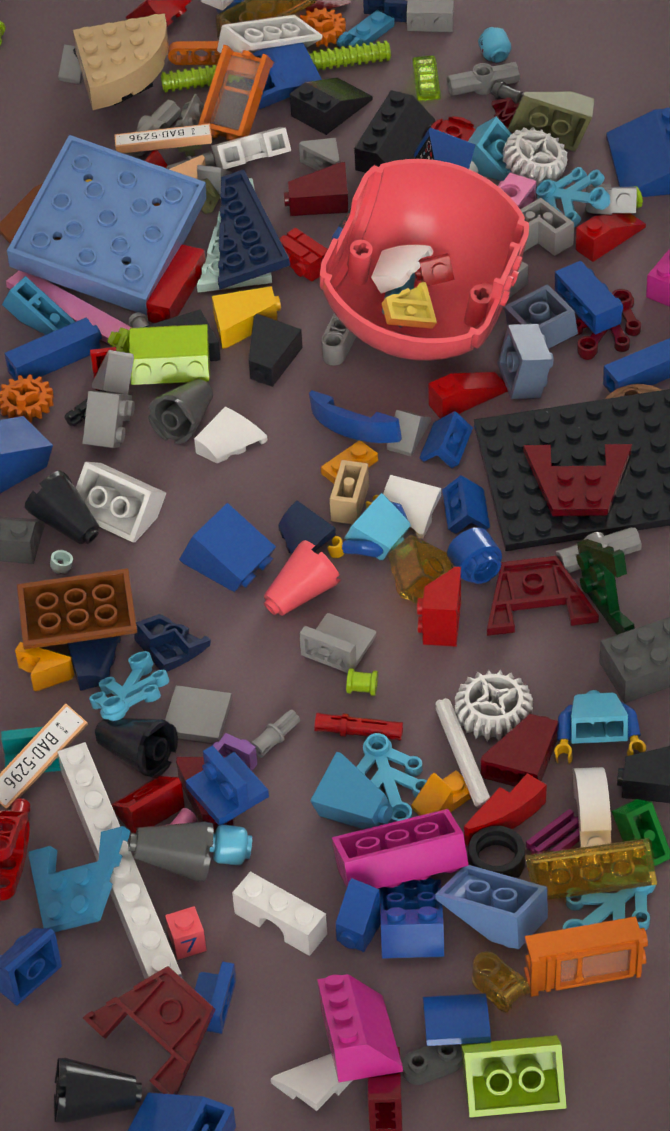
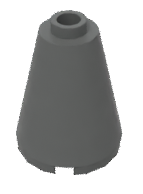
(180, 410)
(175, 848)

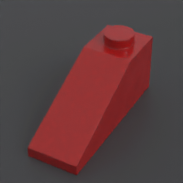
(605, 233)
(463, 391)

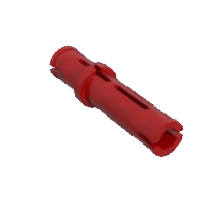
(365, 727)

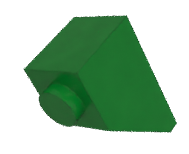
(640, 820)

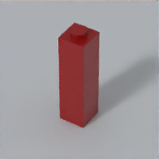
(176, 284)

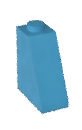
(350, 796)

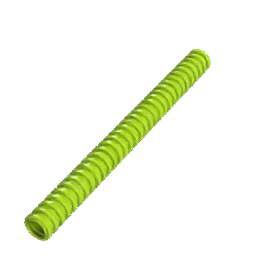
(321, 59)

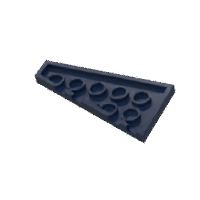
(246, 235)

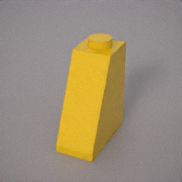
(236, 312)

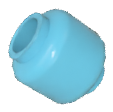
(494, 44)
(231, 845)

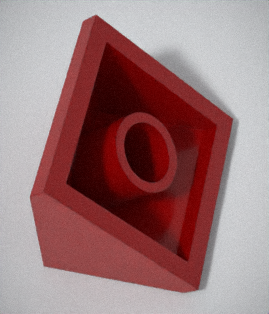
(150, 803)

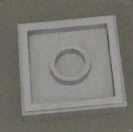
(199, 713)

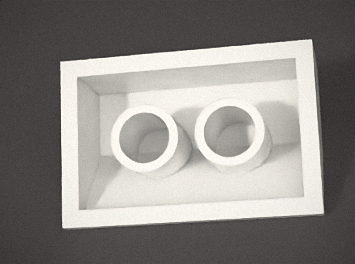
(119, 500)

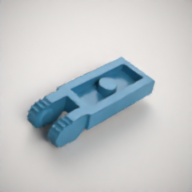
(367, 30)

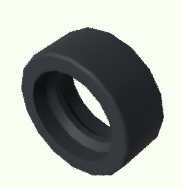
(498, 836)

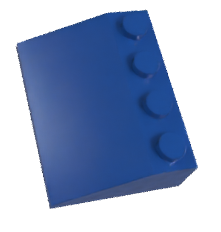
(643, 153)

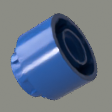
(476, 555)

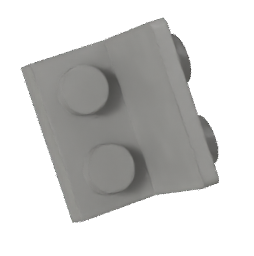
(336, 642)

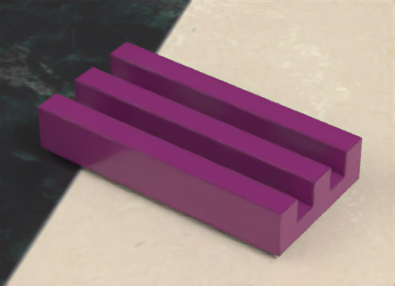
(554, 833)

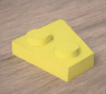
(410, 308)

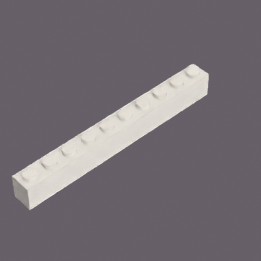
(128, 888)

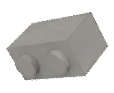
(430, 15)

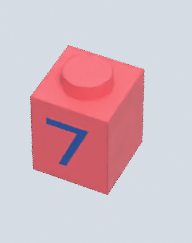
(185, 933)

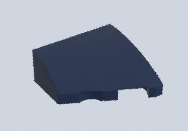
(303, 524)
(168, 642)
(93, 660)

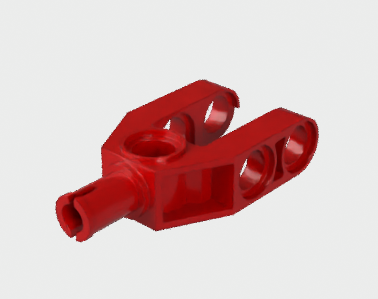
(13, 845)

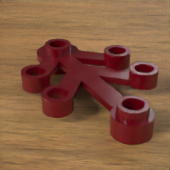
(588, 345)

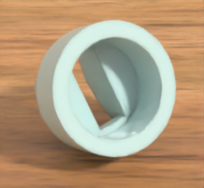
(65, 557)

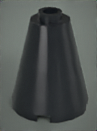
(63, 508)
(139, 742)
(91, 1091)

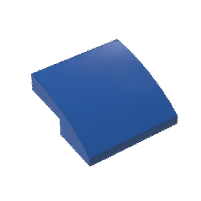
(456, 1019)

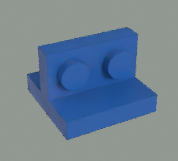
(225, 786)

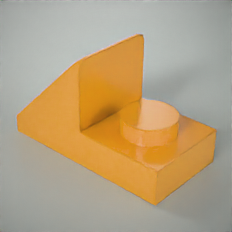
(45, 666)
(441, 794)

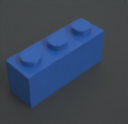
(588, 297)

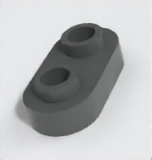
(434, 1063)

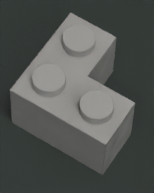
(548, 227)
(105, 418)

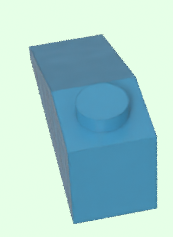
(35, 308)

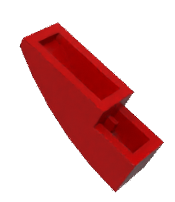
(508, 808)

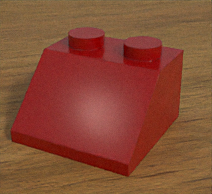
(169, 7)
(441, 610)

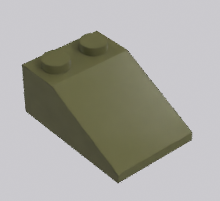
(558, 113)

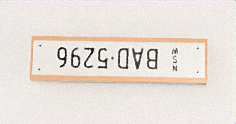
(163, 138)
(39, 754)

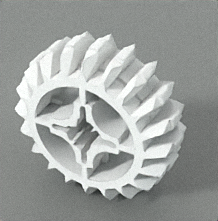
(535, 155)
(495, 699)

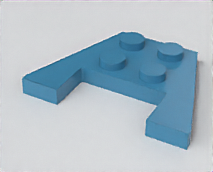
(79, 893)

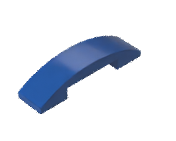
(377, 429)

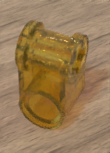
(500, 986)

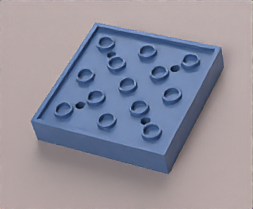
(106, 224)

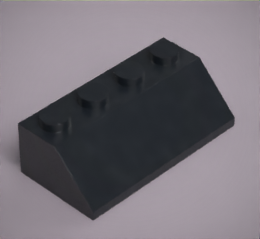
(393, 132)

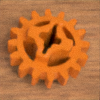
(327, 24)
(26, 398)

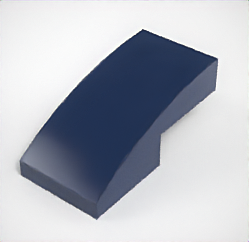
(394, 8)

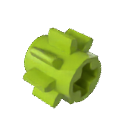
(120, 340)

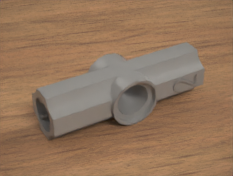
(482, 78)
(160, 119)
(625, 540)

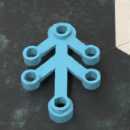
(551, 190)
(125, 696)
(388, 776)
(610, 904)

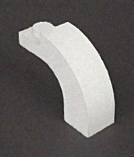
(592, 805)

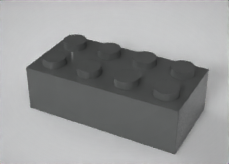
(638, 660)

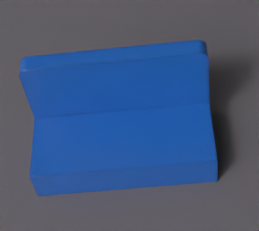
(447, 439)
(465, 505)
(217, 991)

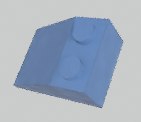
(496, 904)

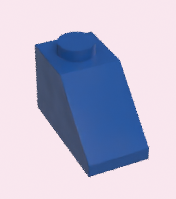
(358, 916)

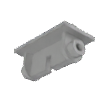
(191, 113)

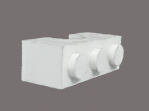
(251, 147)
(299, 921)

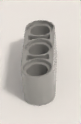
(336, 342)

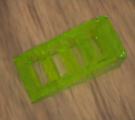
(426, 76)

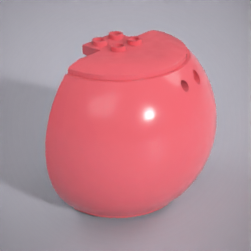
(438, 208)

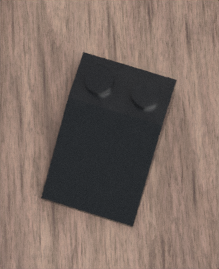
(326, 103)

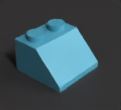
(489, 149)

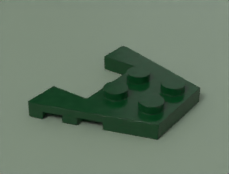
(598, 570)

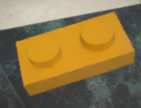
(357, 452)

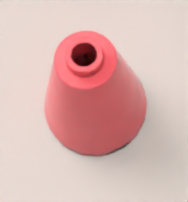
(300, 580)

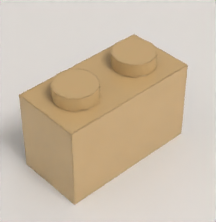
(349, 492)

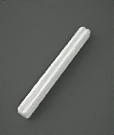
(462, 752)

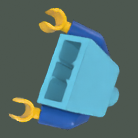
(375, 531)
(597, 719)

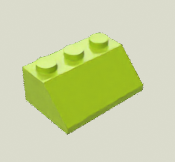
(169, 354)
(514, 1076)

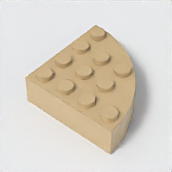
(121, 57)

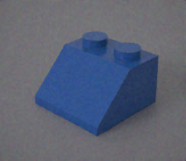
(29, 964)

